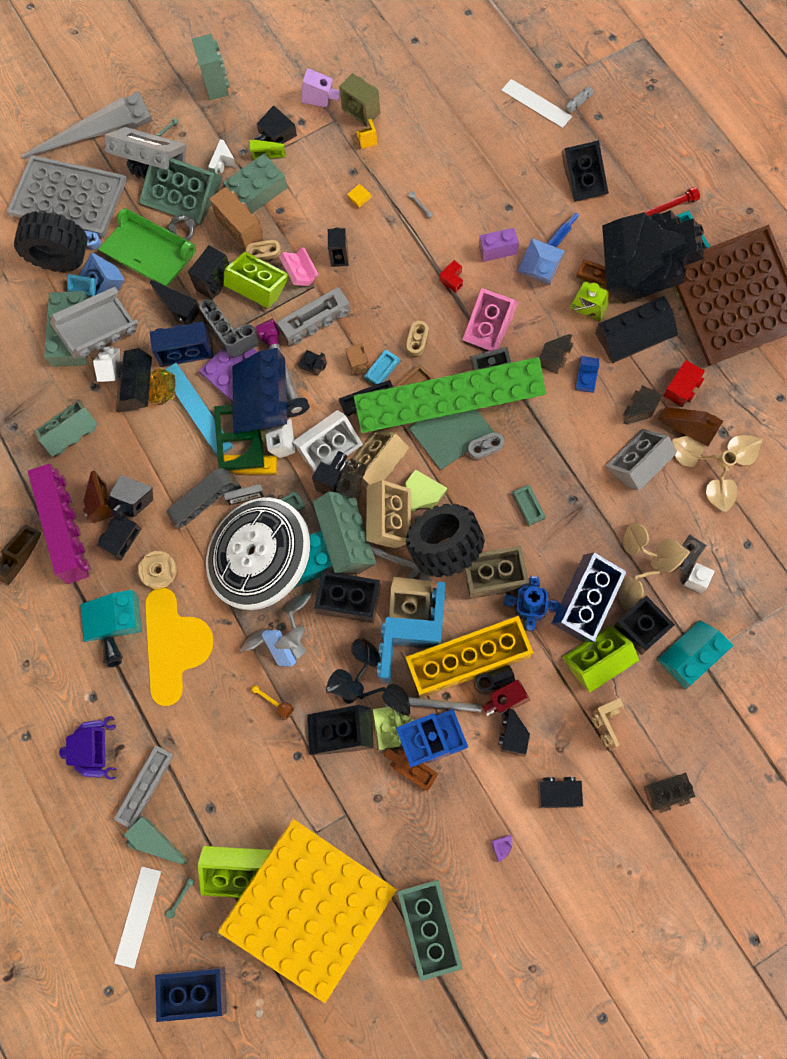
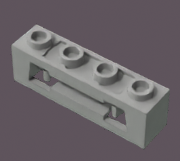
(314, 317)

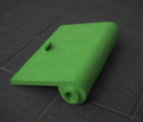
(147, 248)

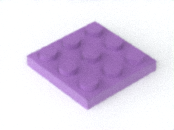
(219, 371)

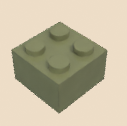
(359, 99)

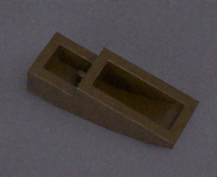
(17, 553)

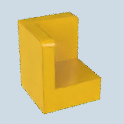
(368, 136)

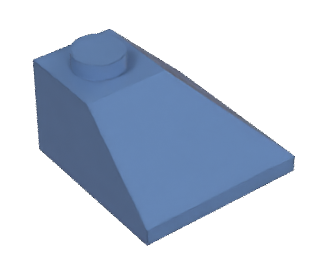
(541, 261)
(105, 274)

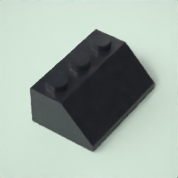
(133, 380)

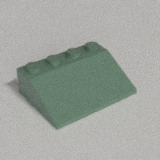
(180, 189)

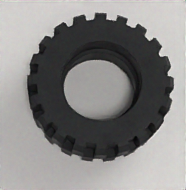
(50, 241)
(452, 554)

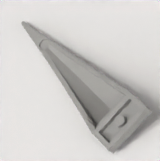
(122, 113)

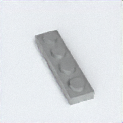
(144, 787)

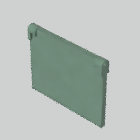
(450, 435)

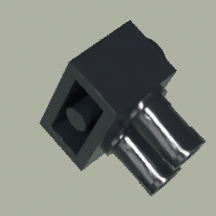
(328, 476)

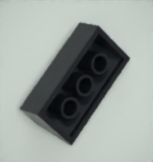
(637, 329)

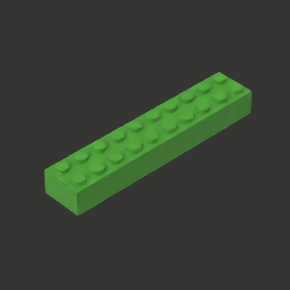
(450, 394)

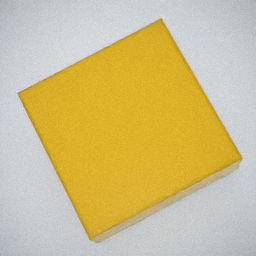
(359, 195)

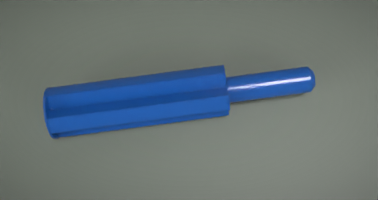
(561, 233)

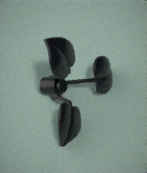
(349, 690)

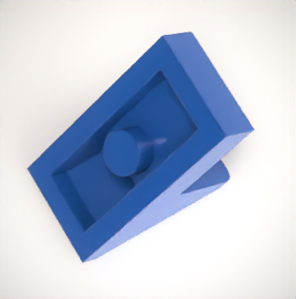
(587, 374)

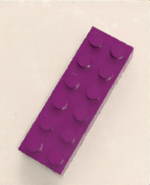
(59, 524)

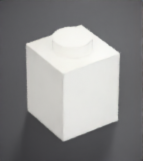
(699, 578)

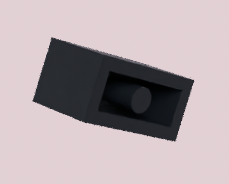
(338, 247)
(118, 537)
(560, 793)

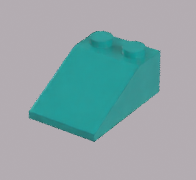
(111, 616)

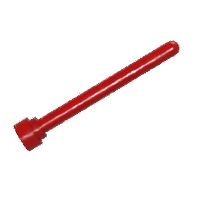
(690, 196)

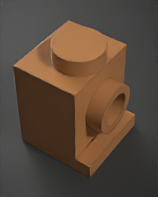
(357, 358)

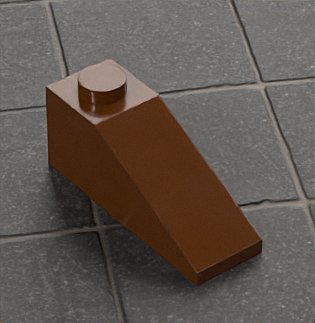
(695, 424)

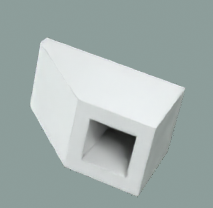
(107, 364)
(280, 440)

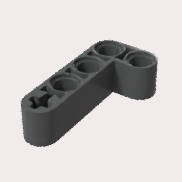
(233, 341)
(202, 497)

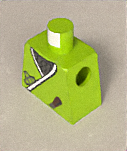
(591, 301)

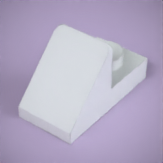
(221, 157)

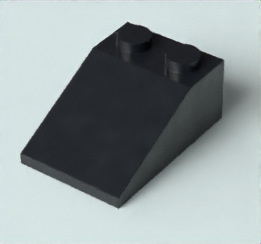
(585, 170)
(340, 730)

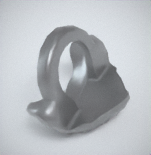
(182, 218)

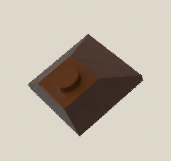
(96, 499)

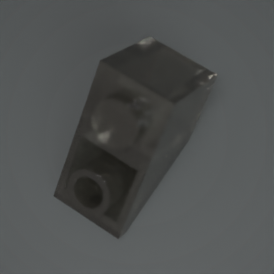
(554, 352)
(644, 405)

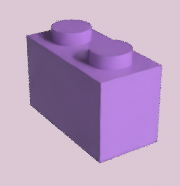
(498, 244)

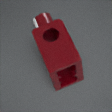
(515, 696)

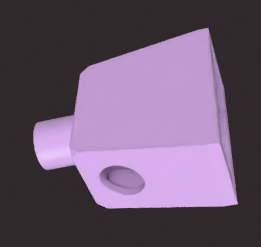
(318, 89)

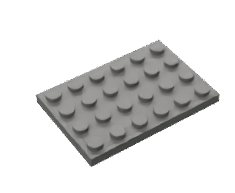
(68, 190)

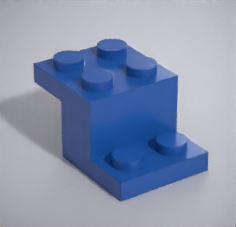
(431, 738)

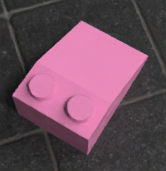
(490, 319)

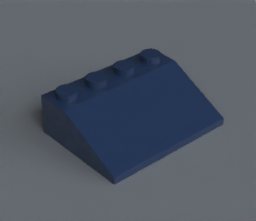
(259, 391)

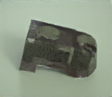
(351, 478)

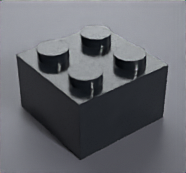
(208, 272)
(644, 625)

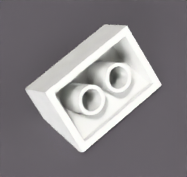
(326, 439)

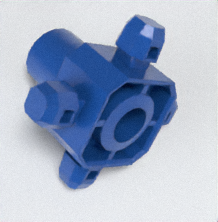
(530, 610)

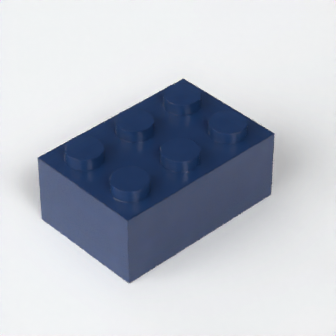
(181, 344)
(190, 994)

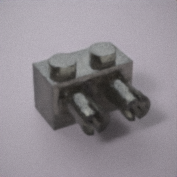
(669, 792)

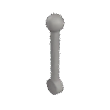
(412, 196)

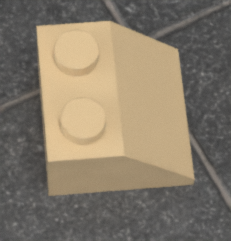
(410, 598)

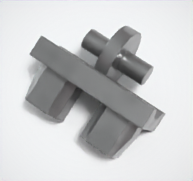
(696, 548)

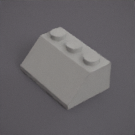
(642, 458)

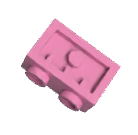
(299, 267)

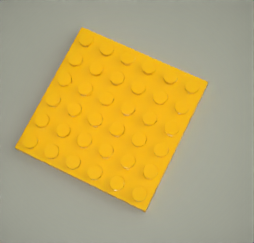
(307, 910)

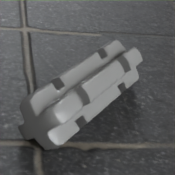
(579, 99)

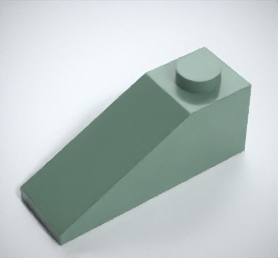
(149, 839)

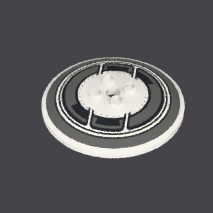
(278, 559)

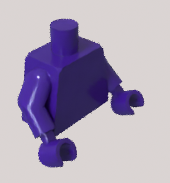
(87, 749)

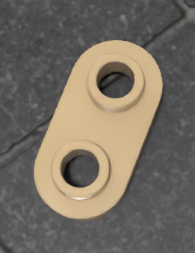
(263, 249)
(416, 339)

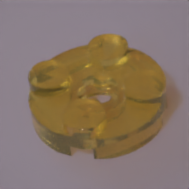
(166, 382)

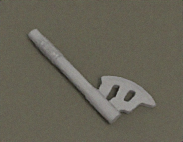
(388, 556)

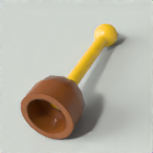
(283, 709)

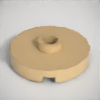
(148, 567)

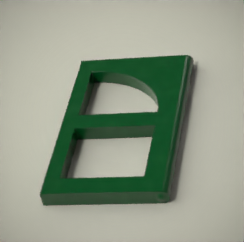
(251, 458)

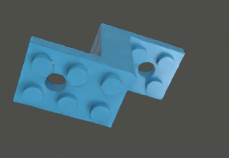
(411, 633)

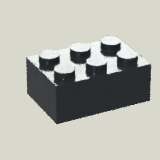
(347, 596)

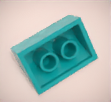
(695, 653)

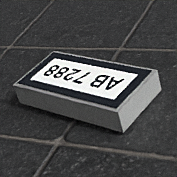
(244, 494)

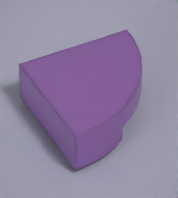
(502, 847)

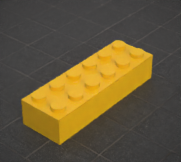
(469, 656)

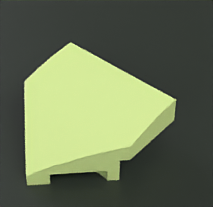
(424, 491)
(385, 725)

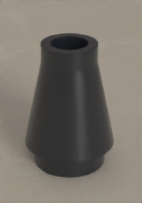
(111, 653)

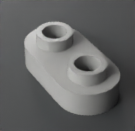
(484, 444)

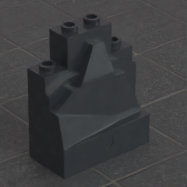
(649, 253)

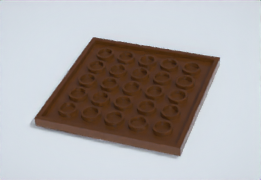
(737, 295)

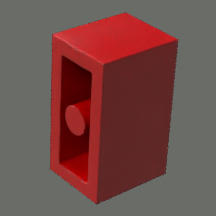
(684, 383)

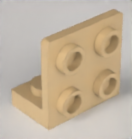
(600, 721)

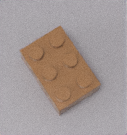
(236, 218)

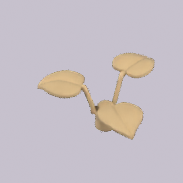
(740, 450)
(668, 558)

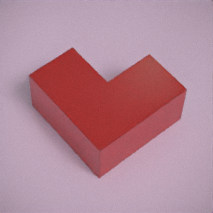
(450, 276)

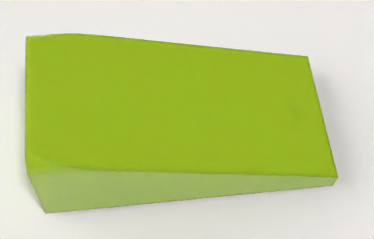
(270, 149)

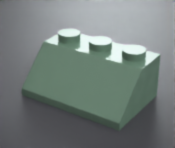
(66, 428)

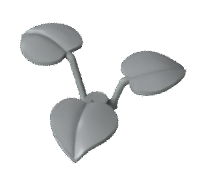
(290, 640)

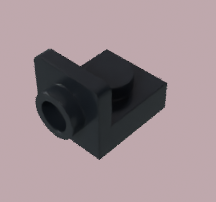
(313, 362)

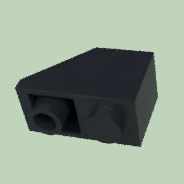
(515, 737)

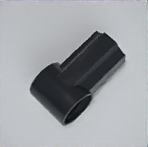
(496, 679)

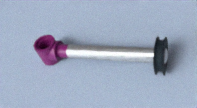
(269, 335)

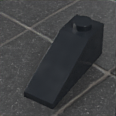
(181, 306)

